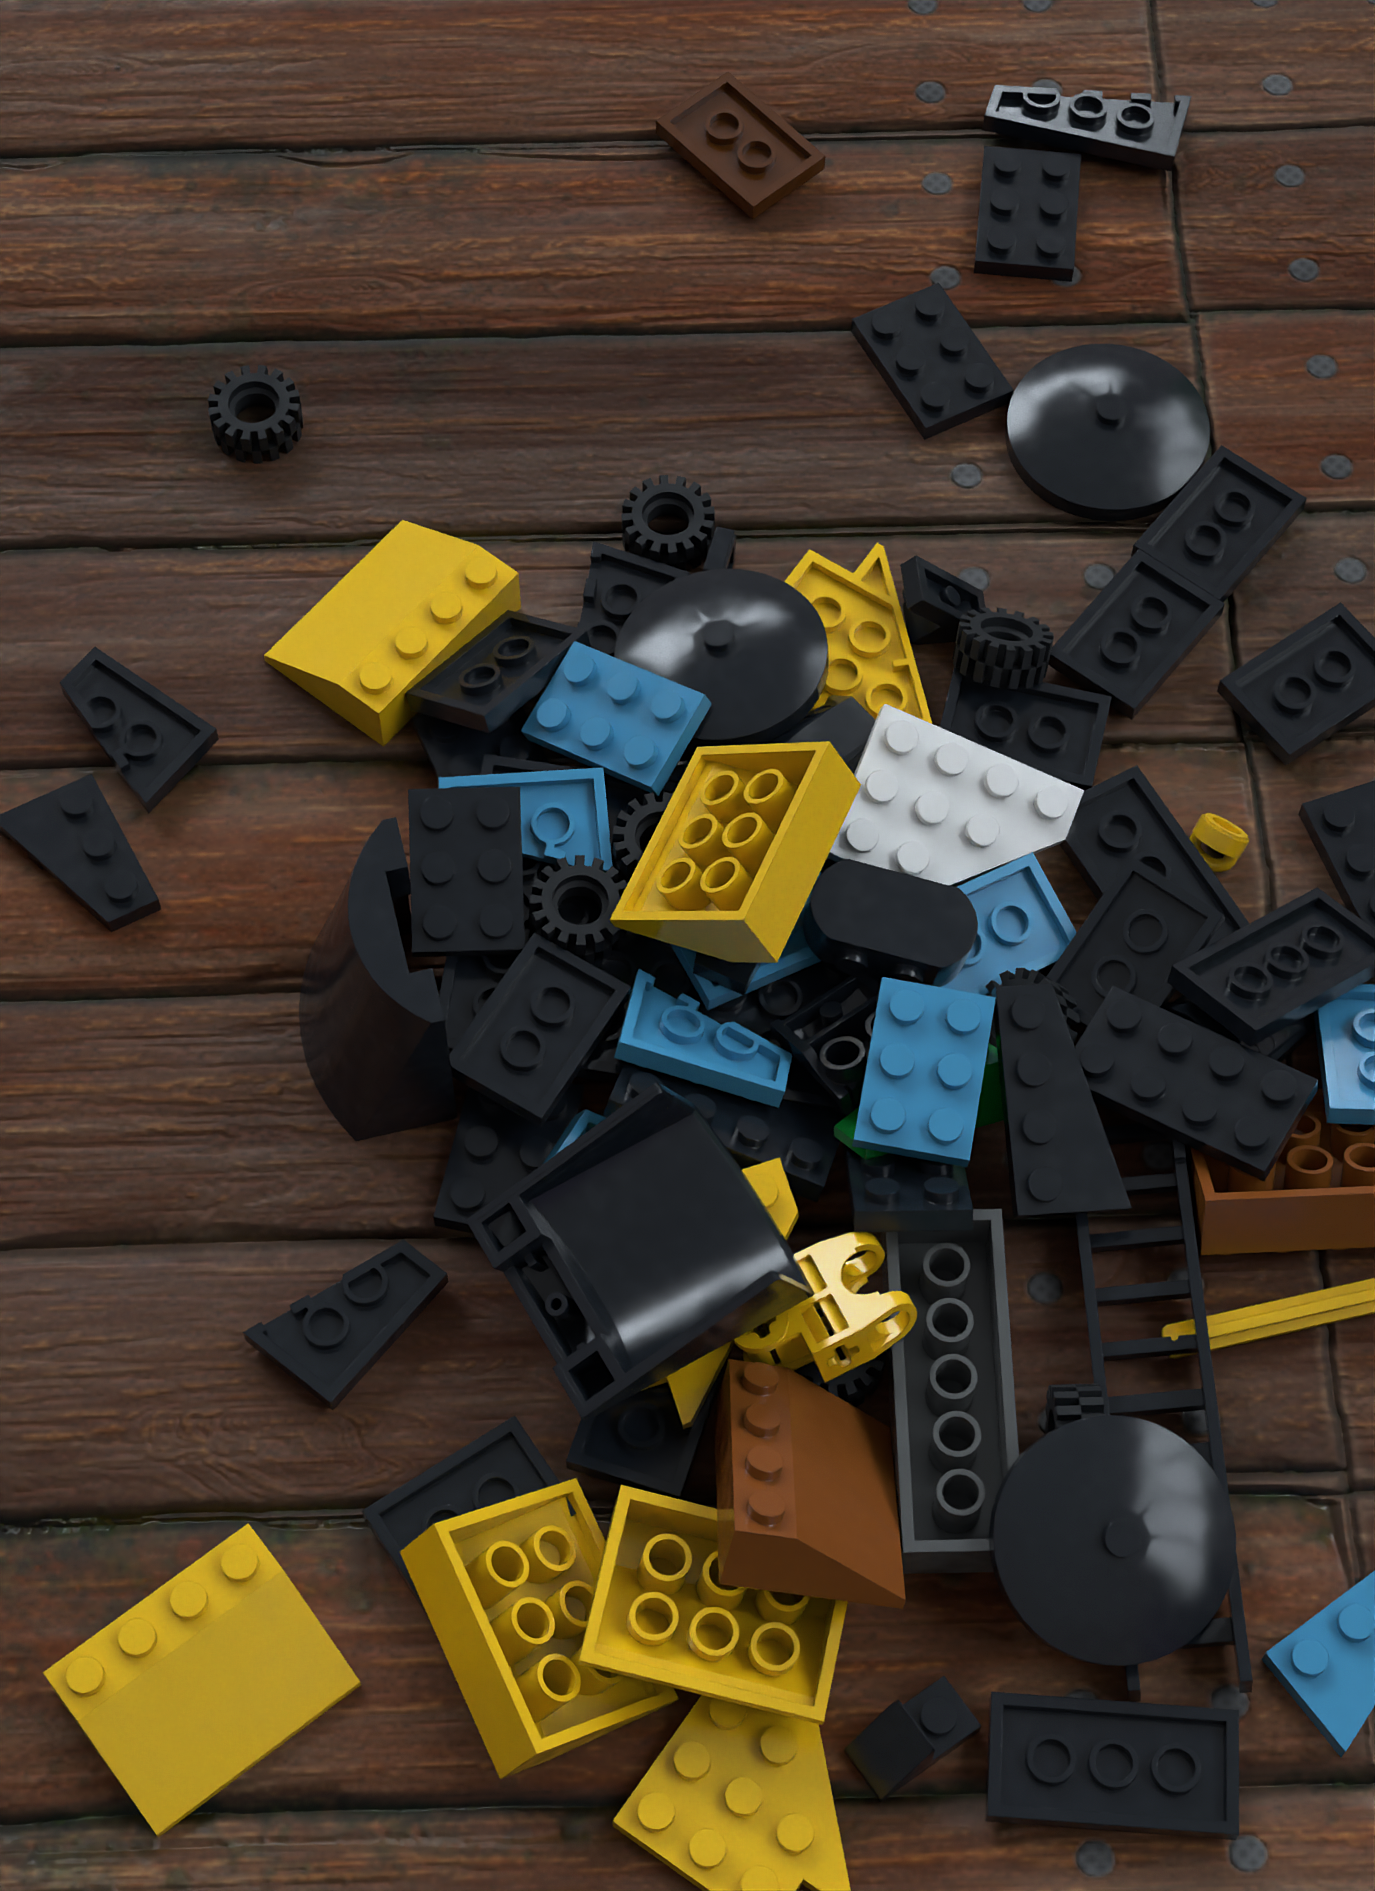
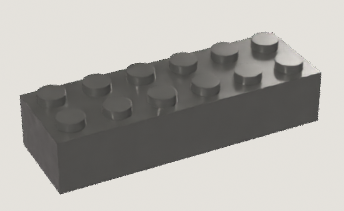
(950, 1392)

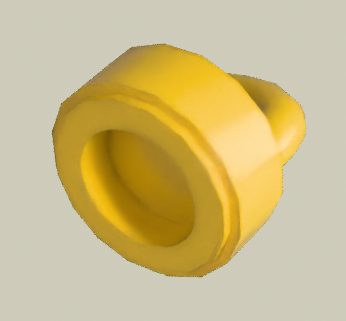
(1220, 836)

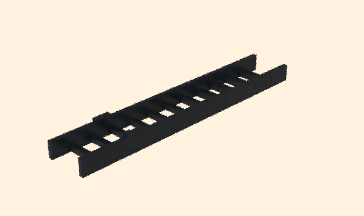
(1219, 1630)

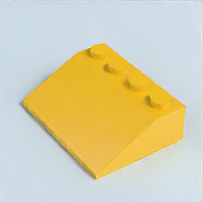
(394, 624)
(739, 849)
(512, 1613)
(674, 1625)
(202, 1679)

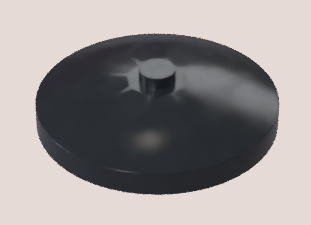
(1106, 431)
(739, 642)
(1112, 1540)

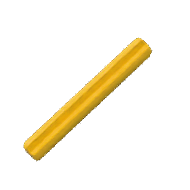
(1282, 1315)

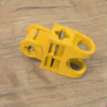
(854, 1318)

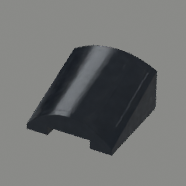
(366, 1021)
(639, 1250)

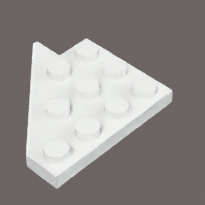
(947, 804)

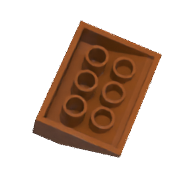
(1311, 1200)
(804, 1490)

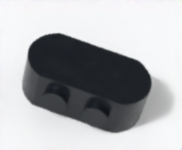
(889, 924)

